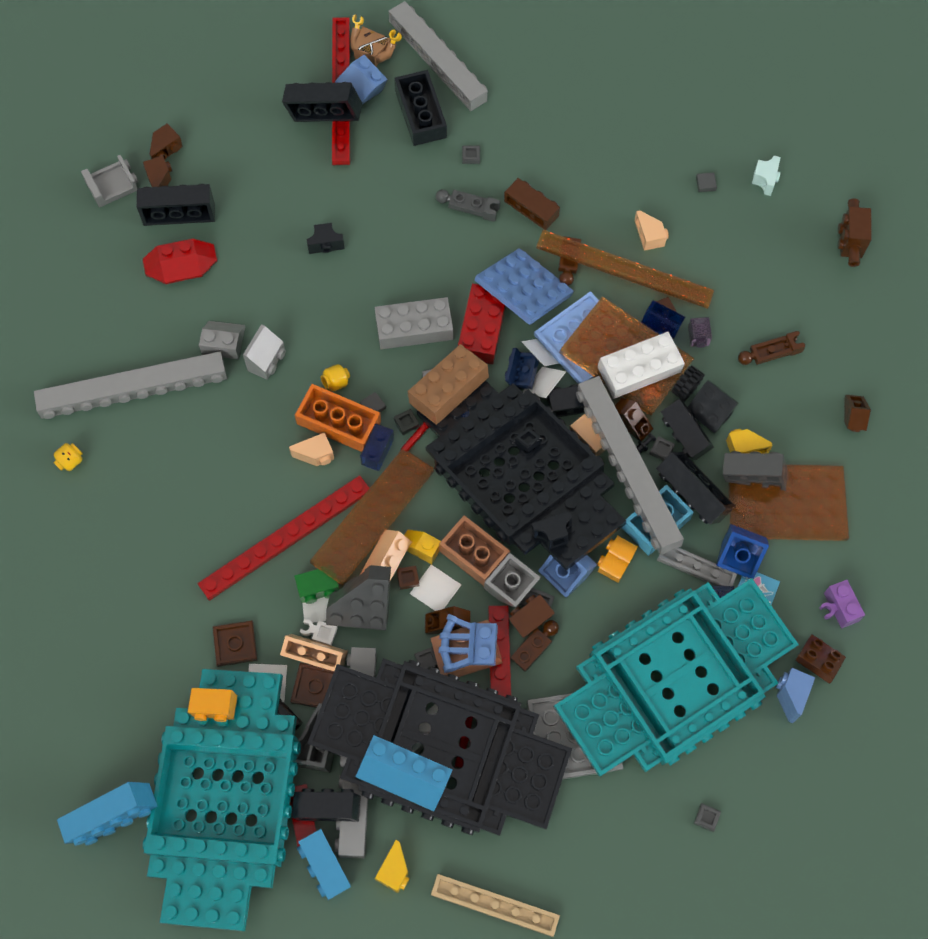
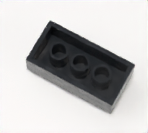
(322, 102)
(420, 107)
(175, 204)
(695, 488)

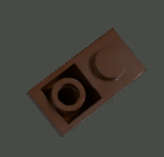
(165, 142)
(633, 418)
(437, 620)

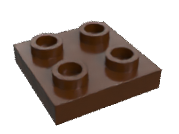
(820, 658)

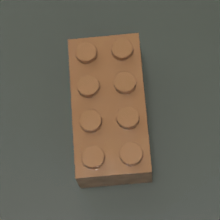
(448, 384)

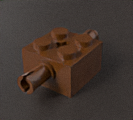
(854, 232)

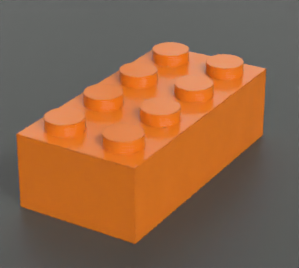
(337, 417)

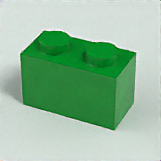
(315, 585)

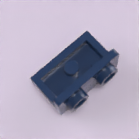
(521, 369)

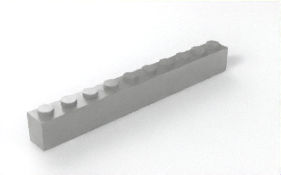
(130, 385)
(630, 466)
(353, 834)

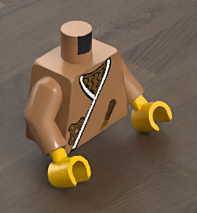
(372, 44)

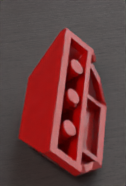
(179, 260)

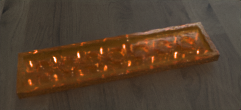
(371, 516)

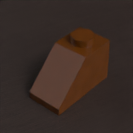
(158, 171)
(856, 413)

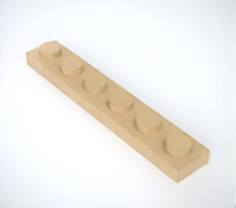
(495, 905)

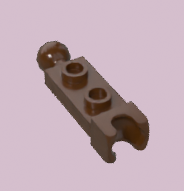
(772, 349)

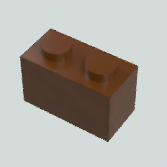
(531, 615)

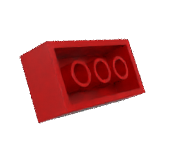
(482, 324)

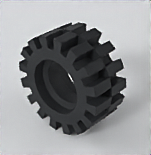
(688, 383)

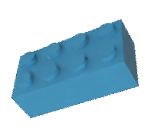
(107, 813)

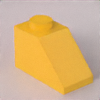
(747, 441)
(423, 545)
(394, 870)

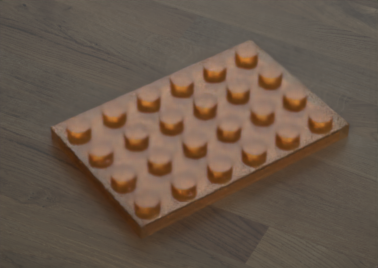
(608, 331)
(807, 510)

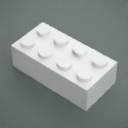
(640, 365)

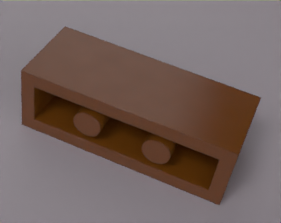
(532, 203)

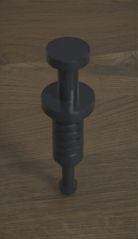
(643, 445)

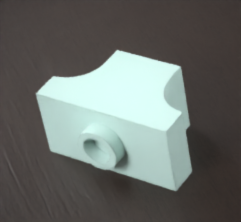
(767, 174)

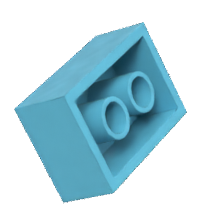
(678, 508)

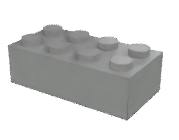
(414, 323)

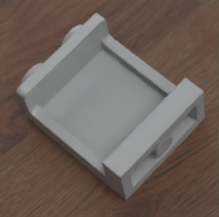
(111, 182)

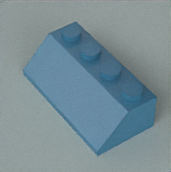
(404, 773)

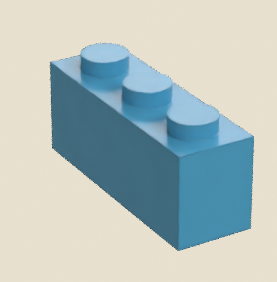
(323, 864)

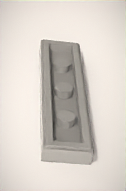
(697, 567)

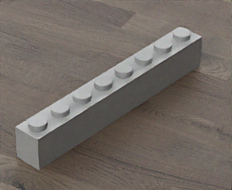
(438, 56)

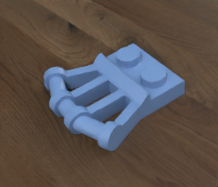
(481, 644)

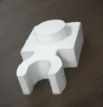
(321, 633)

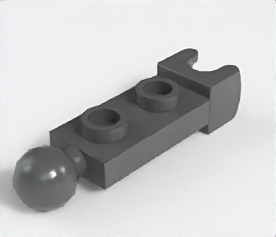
(470, 203)

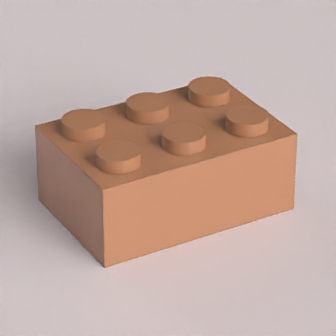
(473, 550)
(436, 643)

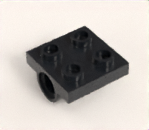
(712, 406)

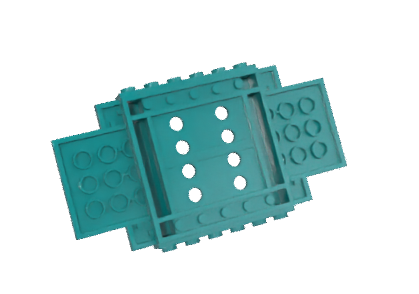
(624, 709)
(218, 863)

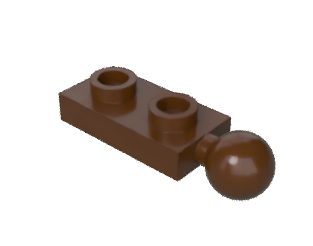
(568, 267)
(535, 645)

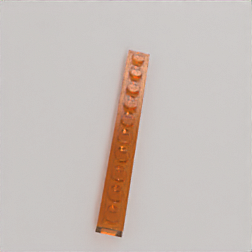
(625, 269)

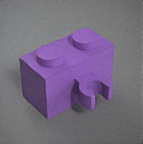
(842, 604)

